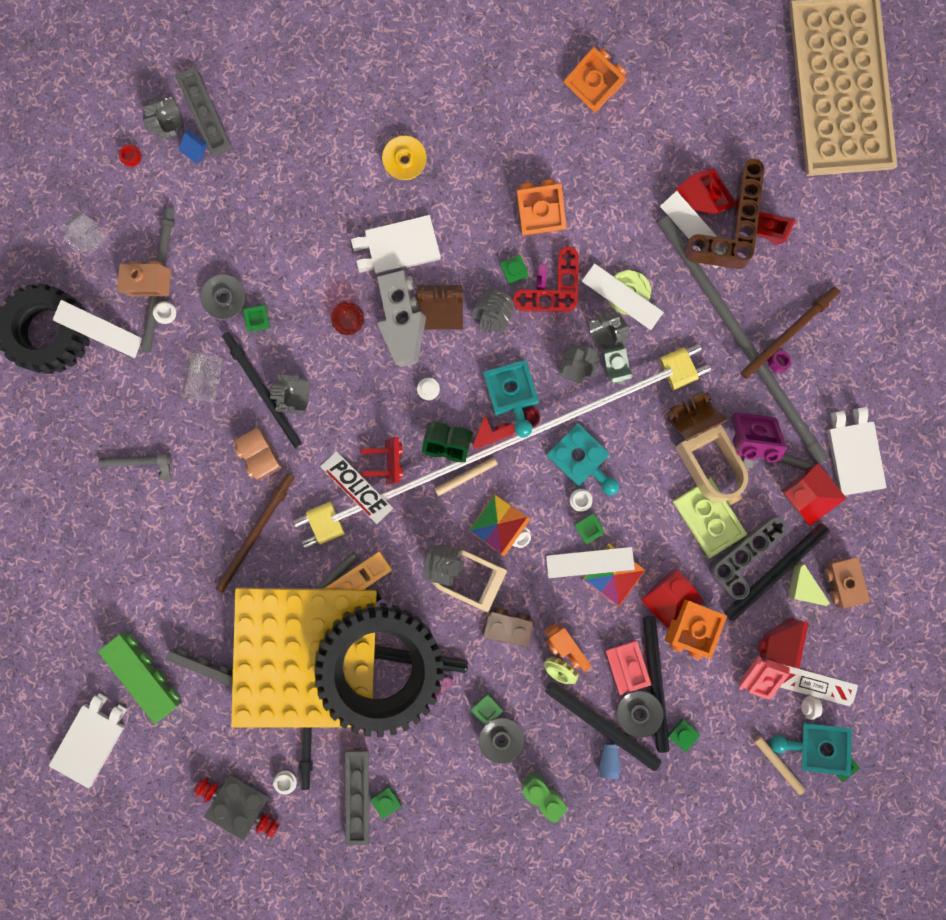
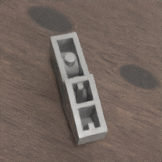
(402, 339)

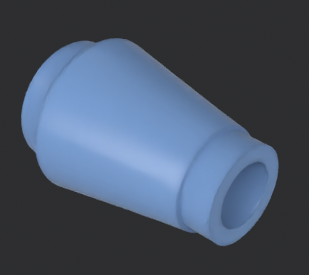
(610, 762)

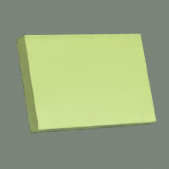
(709, 521)

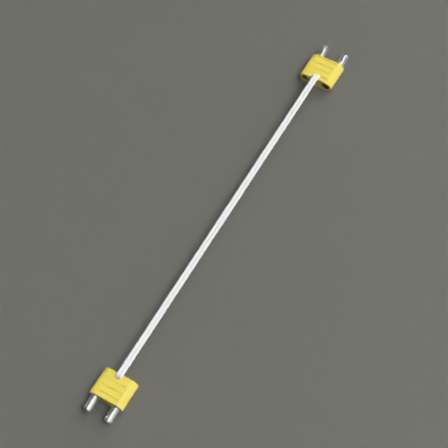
(676, 367)

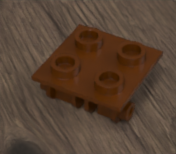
(441, 306)
(695, 418)

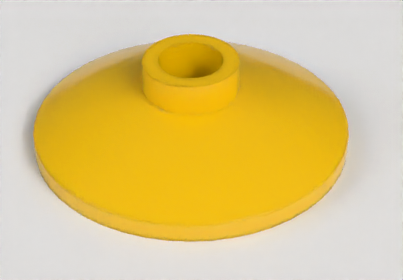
(404, 147)

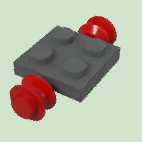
(236, 807)

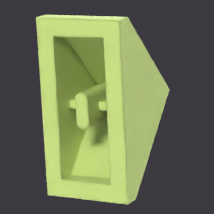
(805, 588)

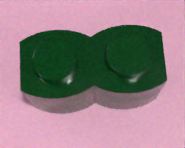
(446, 442)

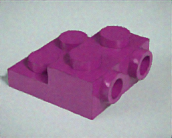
(758, 437)

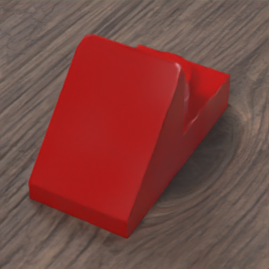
(774, 227)
(486, 436)

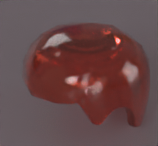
(347, 318)

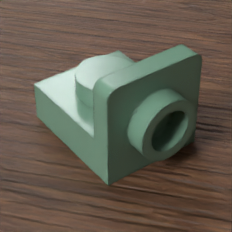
(617, 365)

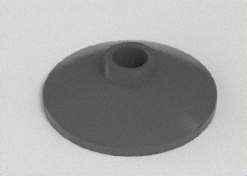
(214, 290)
(640, 725)
(505, 750)

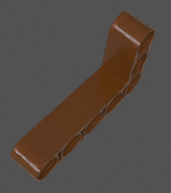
(741, 223)

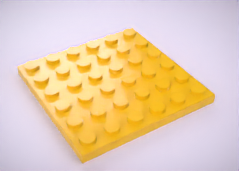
(277, 650)

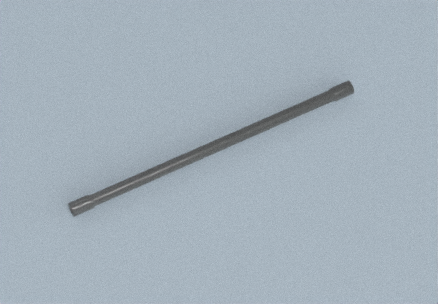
(811, 443)

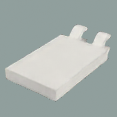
(398, 246)
(855, 453)
(89, 742)

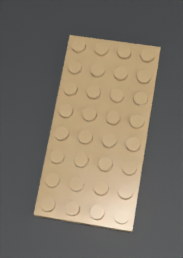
(842, 86)

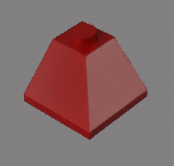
(706, 192)
(813, 494)
(668, 596)
(784, 643)

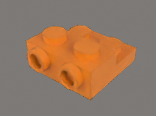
(596, 79)
(541, 207)
(695, 630)
(562, 643)

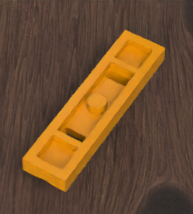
(373, 568)

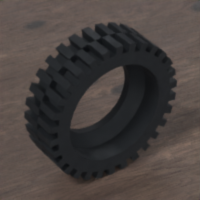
(387, 712)

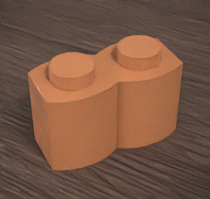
(257, 453)

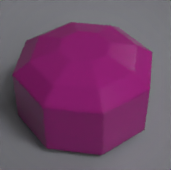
(779, 361)

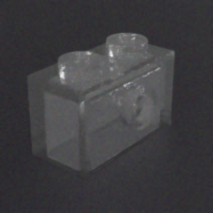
(84, 233)
(202, 377)

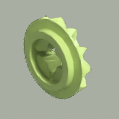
(561, 670)

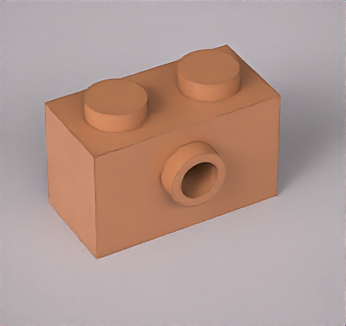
(144, 279)
(846, 582)

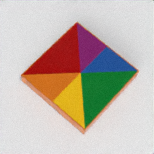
(499, 525)
(614, 584)

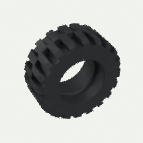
(14, 324)

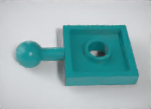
(512, 401)
(580, 470)
(812, 759)

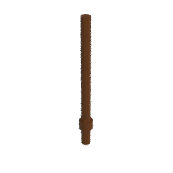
(819, 305)
(278, 495)

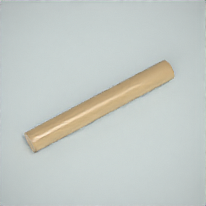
(471, 473)
(780, 766)

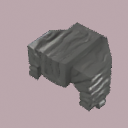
(162, 116)
(493, 310)
(609, 330)
(578, 363)
(290, 394)
(443, 564)

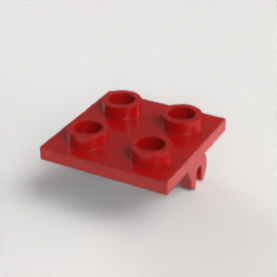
(394, 471)

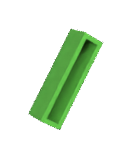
(140, 677)

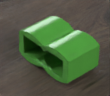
(549, 800)

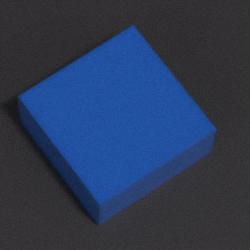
(192, 146)

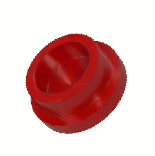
(130, 155)

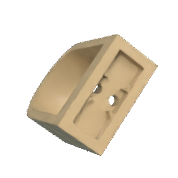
(719, 435)
(490, 590)

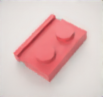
(628, 667)
(764, 678)

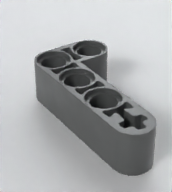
(750, 553)

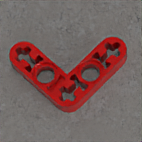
(562, 290)

